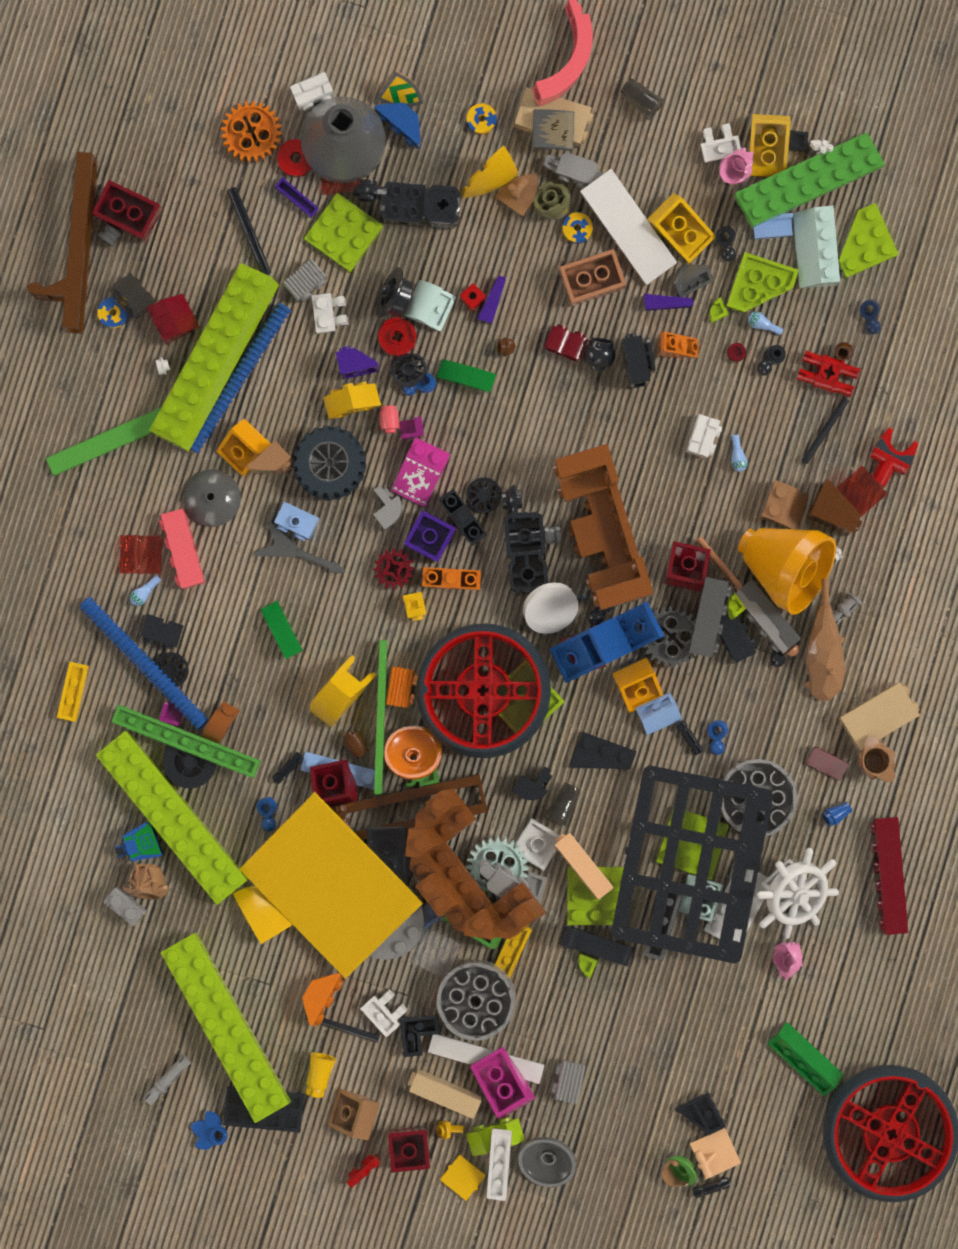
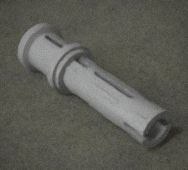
(846, 607)

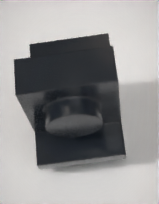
(533, 791)

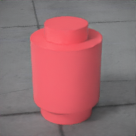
(389, 419)

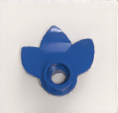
(206, 1131)

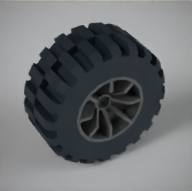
(329, 463)

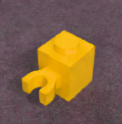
(415, 606)

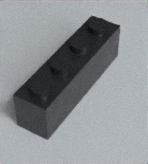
(735, 638)

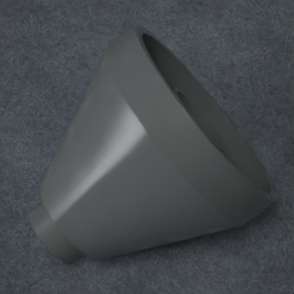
(342, 154)

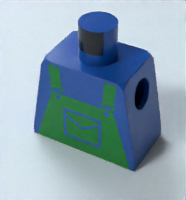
(140, 843)

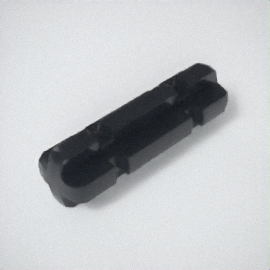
(689, 737)
(287, 768)
(711, 1187)

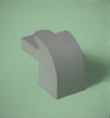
(391, 512)

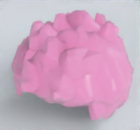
(736, 166)
(787, 958)

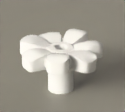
(821, 147)

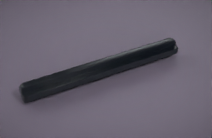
(249, 231)

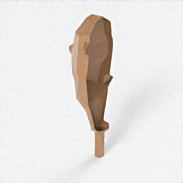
(825, 652)

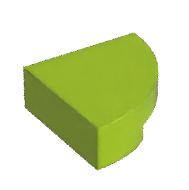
(717, 311)
(735, 606)
(586, 964)

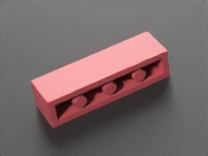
(183, 549)

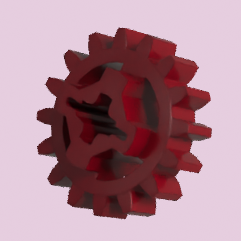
(385, 572)

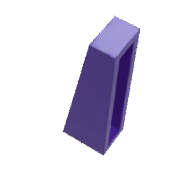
(296, 197)
(661, 302)
(490, 307)

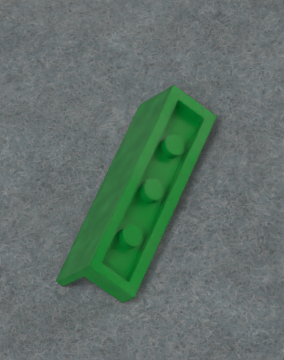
(805, 1059)

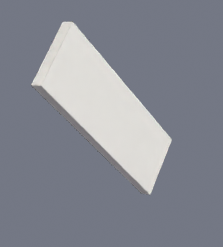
(628, 227)

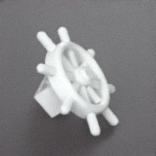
(791, 888)

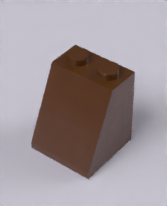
(834, 510)

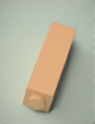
(583, 865)

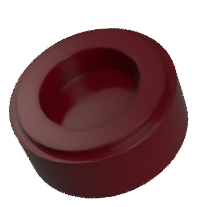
(736, 352)

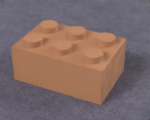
(592, 277)

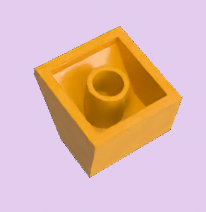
(242, 446)
(637, 684)

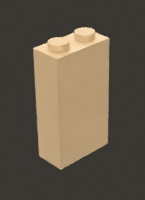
(582, 115)
(880, 715)
(444, 1093)

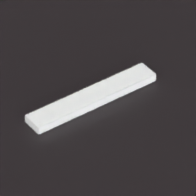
(472, 1053)

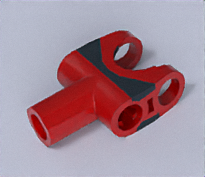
(890, 458)

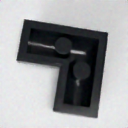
(413, 1028)

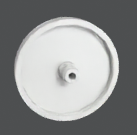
(550, 608)

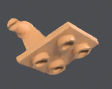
(715, 1153)

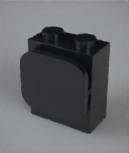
(637, 359)

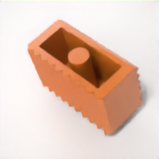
(400, 687)

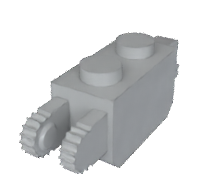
(573, 169)
(500, 878)

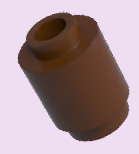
(355, 744)

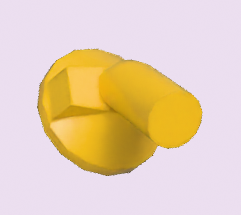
(444, 1129)

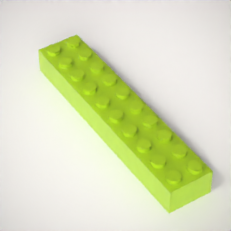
(214, 357)
(172, 817)
(226, 1027)

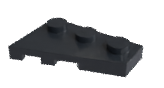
(601, 754)

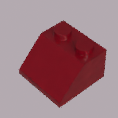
(173, 318)
(687, 566)
(334, 783)

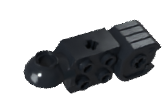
(413, 204)
(524, 544)

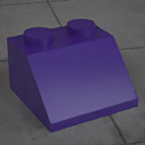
(355, 363)

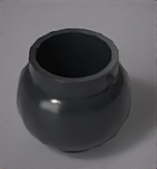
(599, 353)

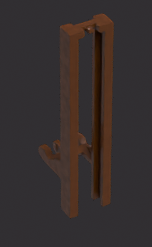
(74, 287)
(419, 792)

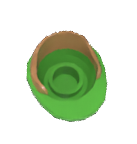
(679, 1172)

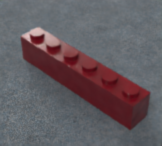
(890, 875)

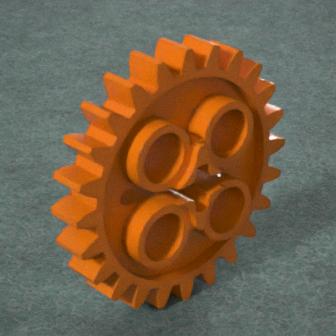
(237, 138)

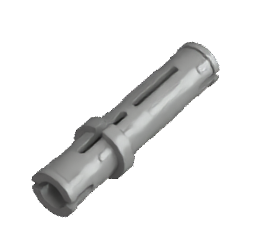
(170, 1076)

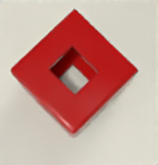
(475, 303)

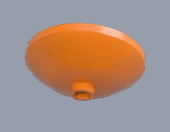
(408, 743)

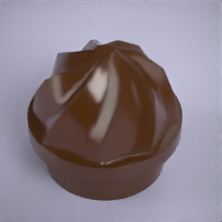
(505, 346)
(844, 351)

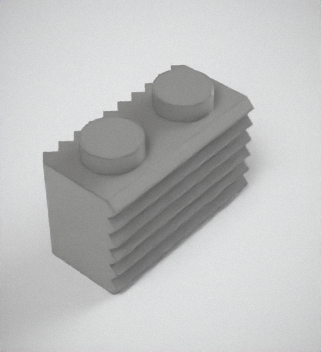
(305, 281)
(125, 906)
(569, 1081)

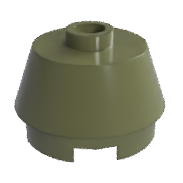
(552, 201)

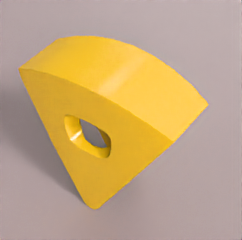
(339, 694)

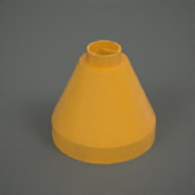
(789, 563)

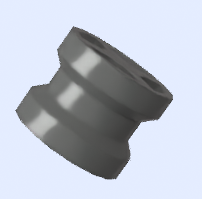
(109, 235)
(552, 534)

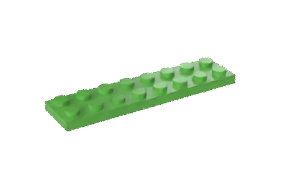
(809, 180)

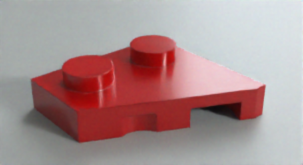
(368, 1164)

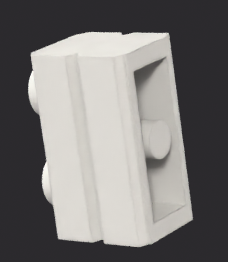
(312, 91)
(703, 436)

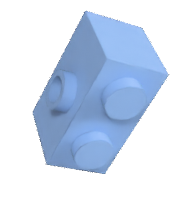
(297, 521)

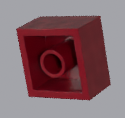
(409, 1149)

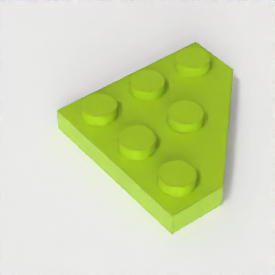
(866, 243)
(759, 282)

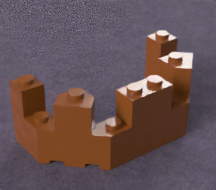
(605, 530)
(448, 883)

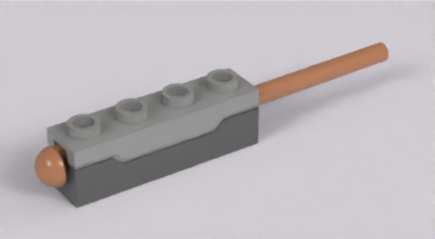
(760, 610)

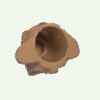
(877, 760)
(147, 880)

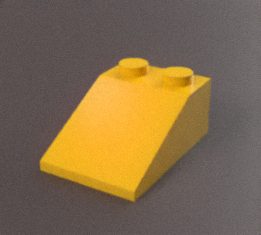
(769, 144)
(681, 227)

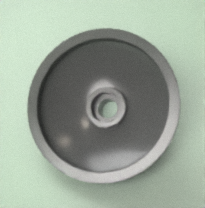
(225, 502)
(547, 1169)

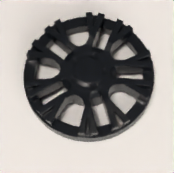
(409, 370)
(483, 495)
(172, 669)

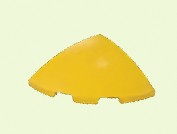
(496, 173)
(261, 913)

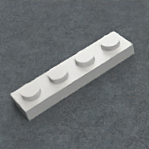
(499, 1164)

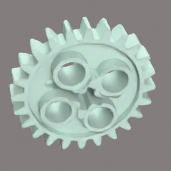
(496, 847)

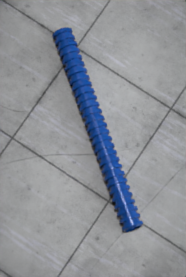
(242, 371)
(144, 663)

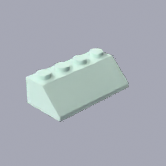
(816, 247)

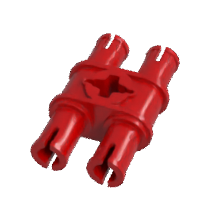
(836, 368)

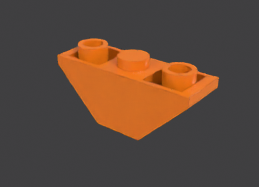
(676, 346)
(451, 578)
(320, 996)

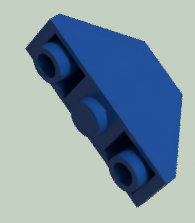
(402, 121)

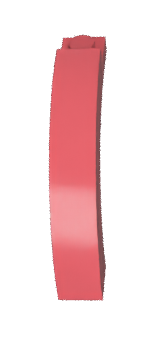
(558, 84)

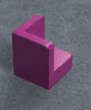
(412, 429)
(171, 715)

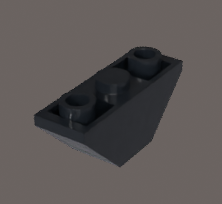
(462, 517)

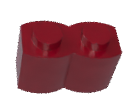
(566, 343)

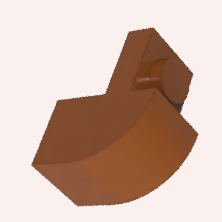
(220, 723)

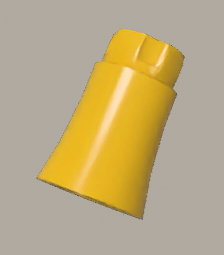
(319, 1073)

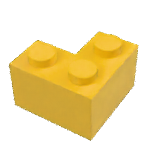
(351, 399)

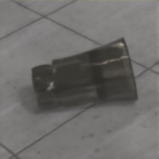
(642, 98)
(563, 805)

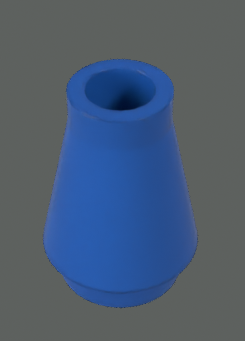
(836, 814)

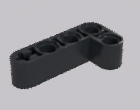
(595, 945)

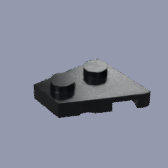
(703, 1113)

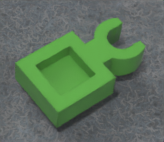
(431, 779)

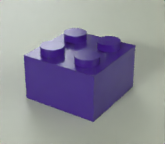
(430, 536)

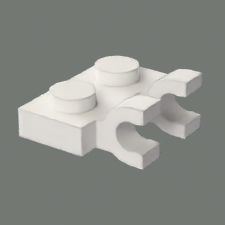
(720, 148)
(324, 314)
(380, 1014)

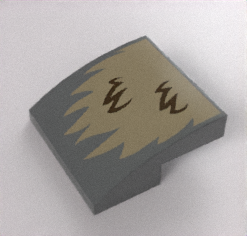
(553, 129)

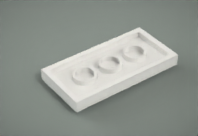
(716, 926)

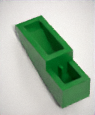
(467, 376)
(281, 630)

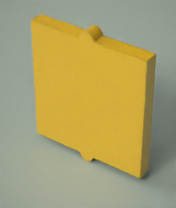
(462, 1177)

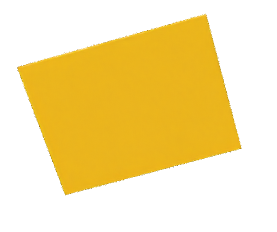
(330, 885)

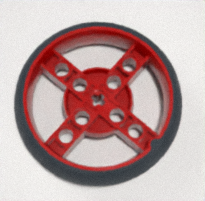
(482, 744)
(864, 1181)

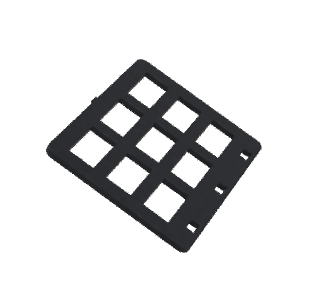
(741, 892)

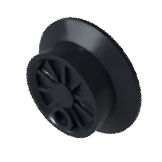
(394, 294)
(187, 769)

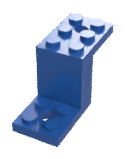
(606, 642)

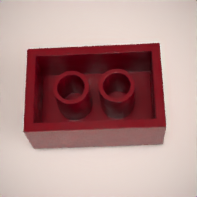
(127, 211)

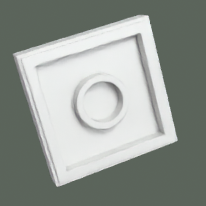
(537, 843)

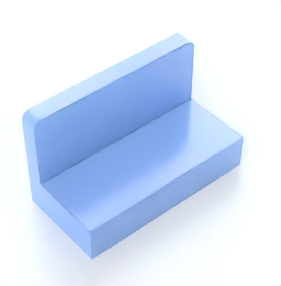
(775, 228)
(658, 713)

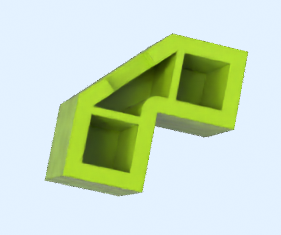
(480, 1137)

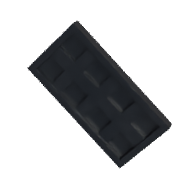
(285, 1119)

